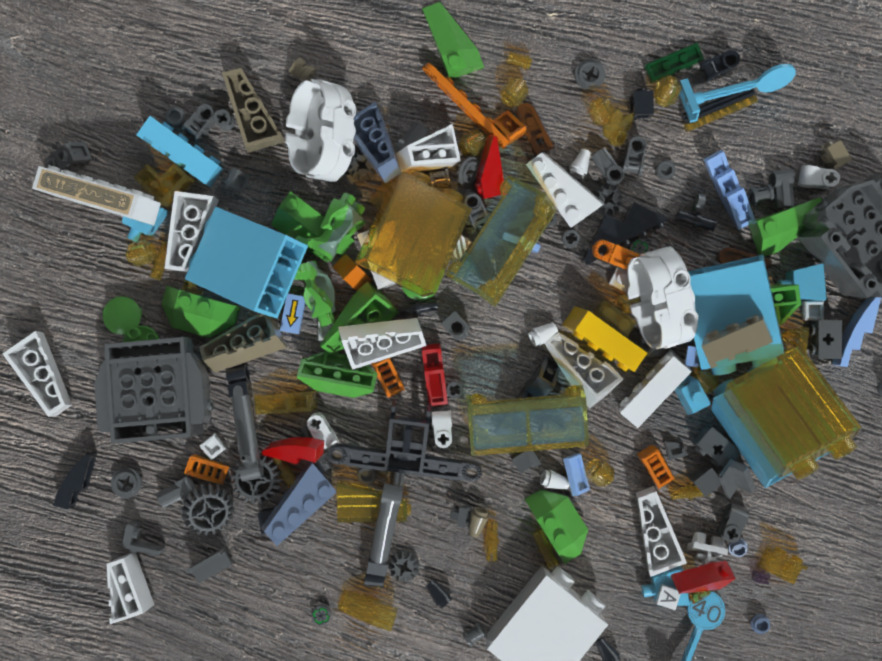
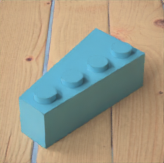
(179, 151)

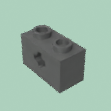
(832, 346)
(707, 439)

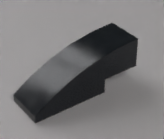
(75, 482)

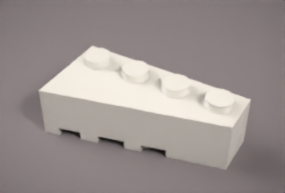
(564, 190)
(187, 227)
(380, 340)
(39, 373)
(654, 388)
(659, 539)

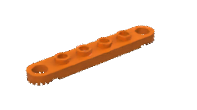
(459, 97)
(615, 254)

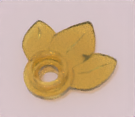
(617, 127)

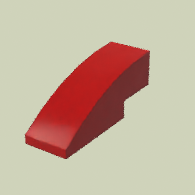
(434, 374)
(295, 449)

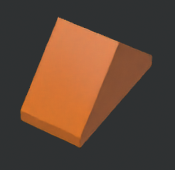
(510, 126)
(351, 272)

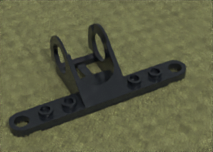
(405, 455)

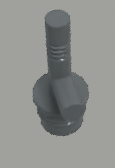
(322, 463)

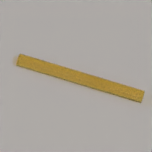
(721, 113)

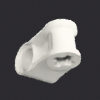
(814, 177)
(442, 425)
(323, 431)

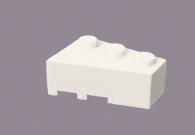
(127, 588)

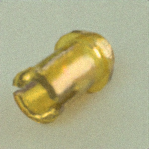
(520, 60)

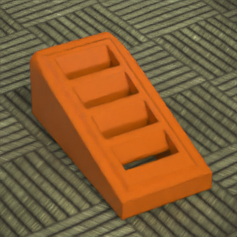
(394, 390)
(650, 455)
(198, 474)

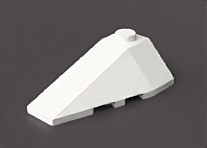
(583, 368)

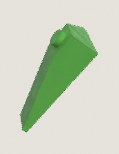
(454, 47)
(299, 219)
(780, 228)
(364, 307)

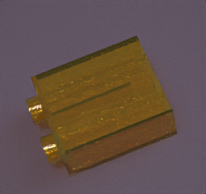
(414, 233)
(792, 413)

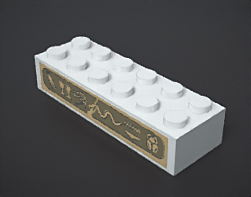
(97, 194)

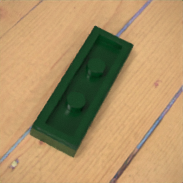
(674, 62)

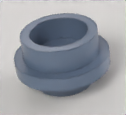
(738, 548)
(760, 623)

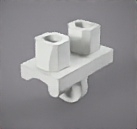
(716, 547)

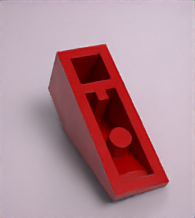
(490, 172)
(703, 578)

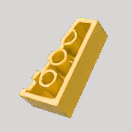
(604, 338)

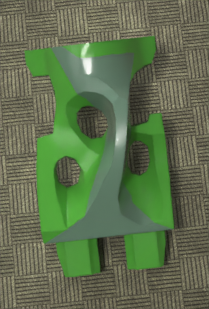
(340, 222)
(318, 293)

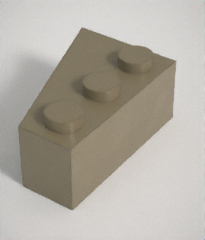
(736, 339)

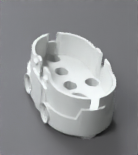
(323, 130)
(667, 299)

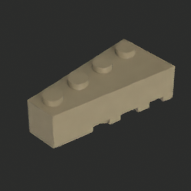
(252, 118)

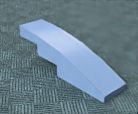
(729, 190)
(861, 323)

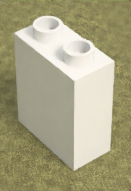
(547, 621)

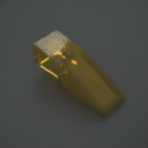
(285, 402)
(368, 610)

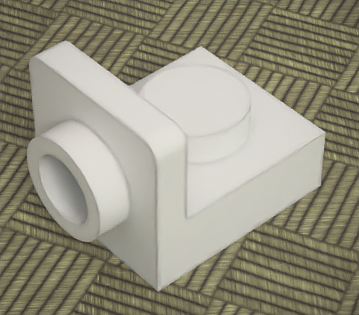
(619, 279)

